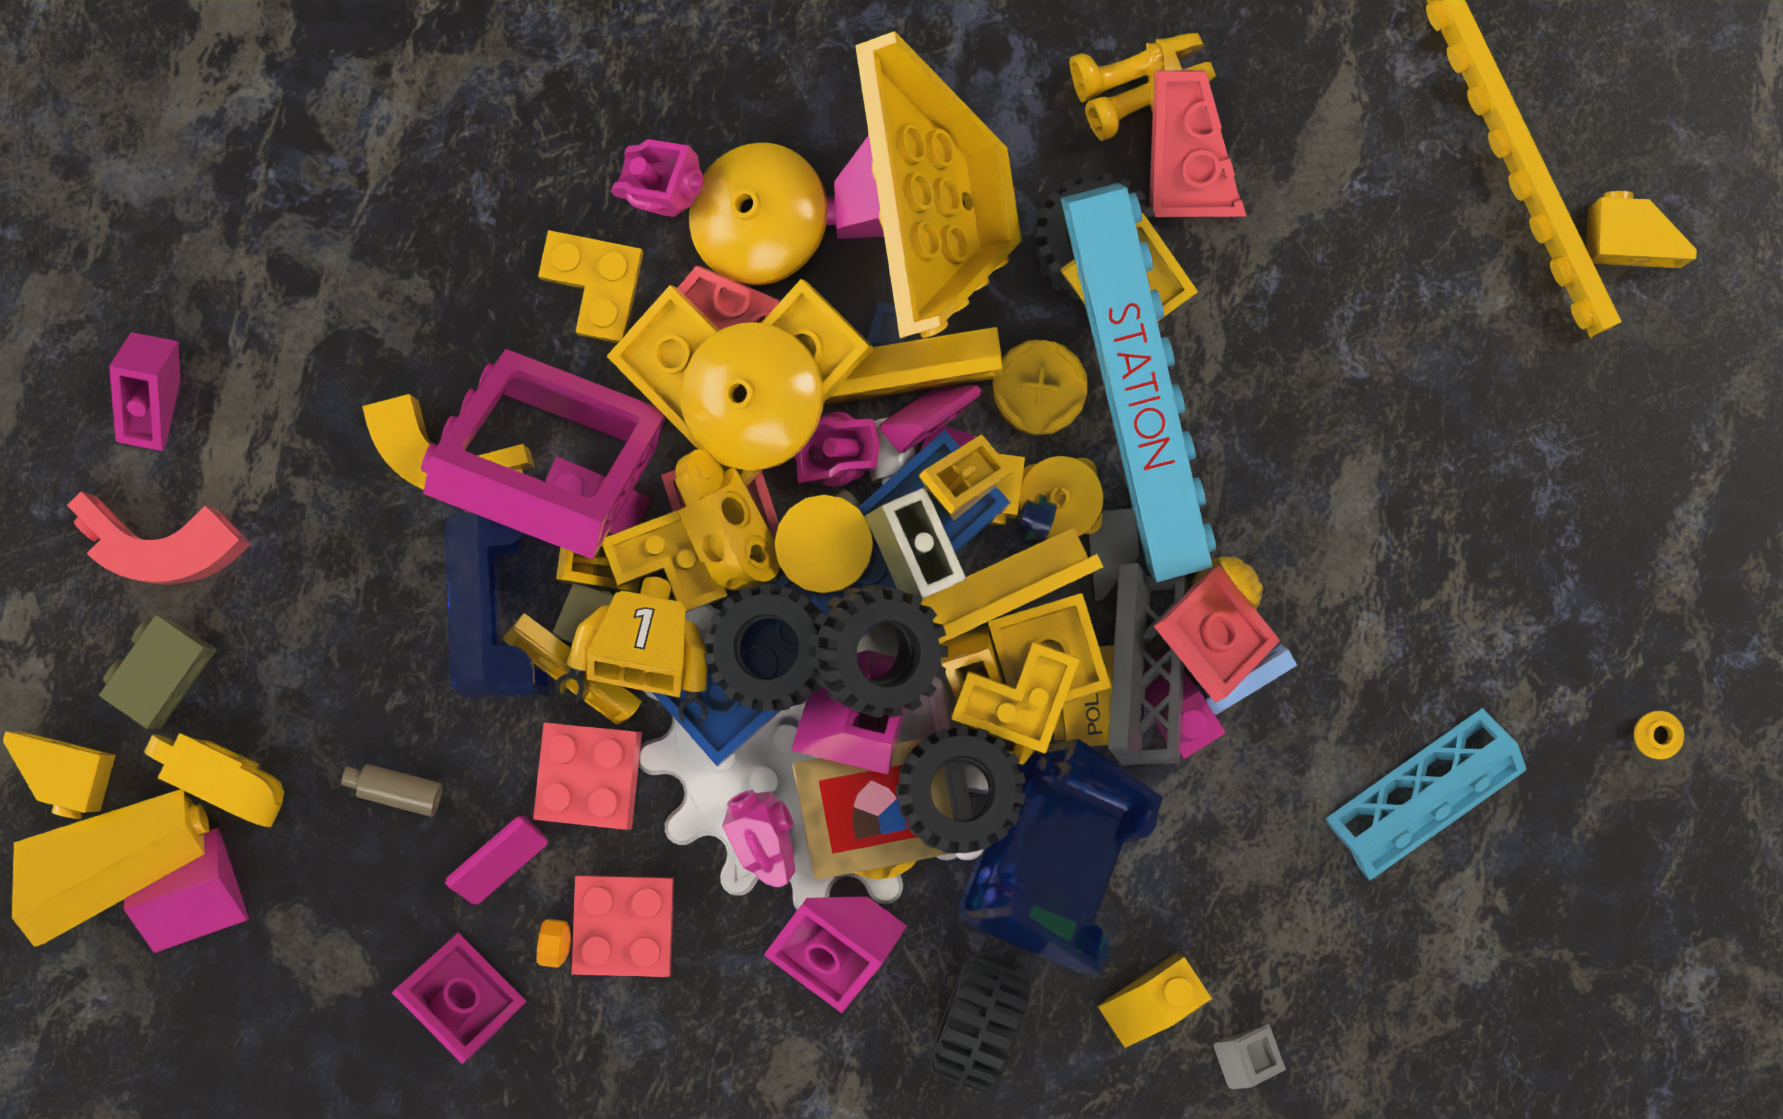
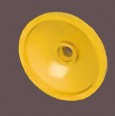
(779, 228)
(780, 401)

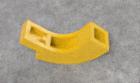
(402, 440)

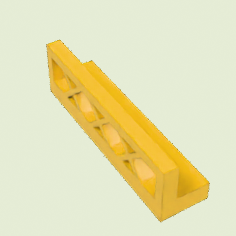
(923, 366)
(1011, 583)

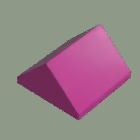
(189, 900)
(459, 998)

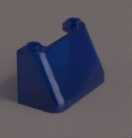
(477, 661)
(1055, 864)

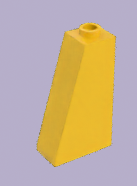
(101, 861)

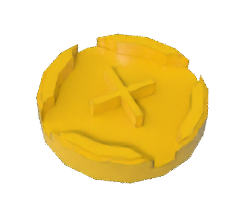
(1040, 387)

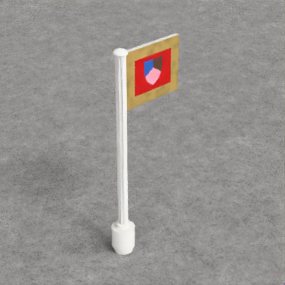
(854, 811)

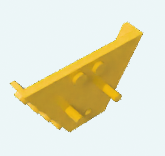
(925, 160)

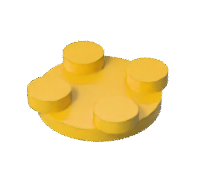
(1072, 487)

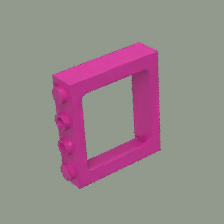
(527, 502)

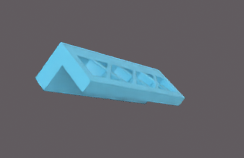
(1435, 806)

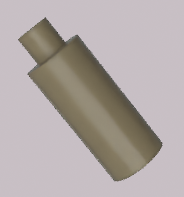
(394, 789)

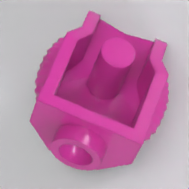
(659, 177)
(839, 451)
(760, 835)

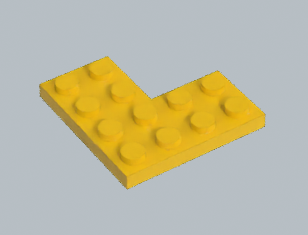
(673, 328)

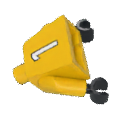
(640, 646)

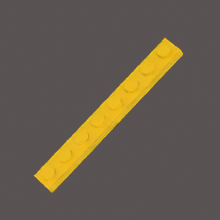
(1528, 173)

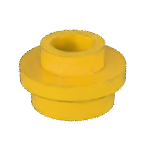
(1645, 739)

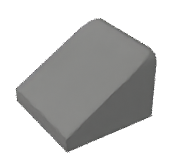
(1249, 1057)

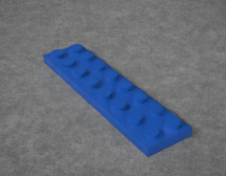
(773, 645)

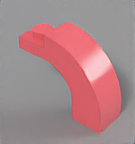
(191, 554)

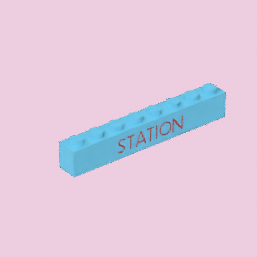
(1138, 380)

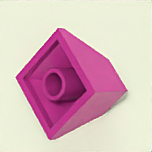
(856, 198)
(836, 945)

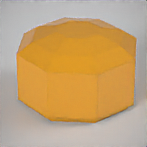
(553, 943)

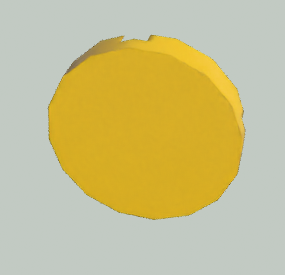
(824, 544)

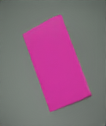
(927, 415)
(497, 860)

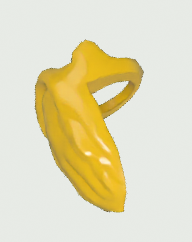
(1242, 576)

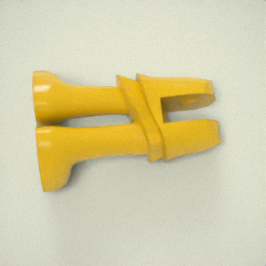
(1094, 80)

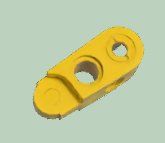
(724, 523)
(218, 777)

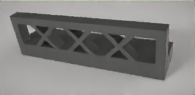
(1130, 673)

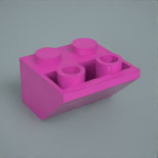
(847, 735)

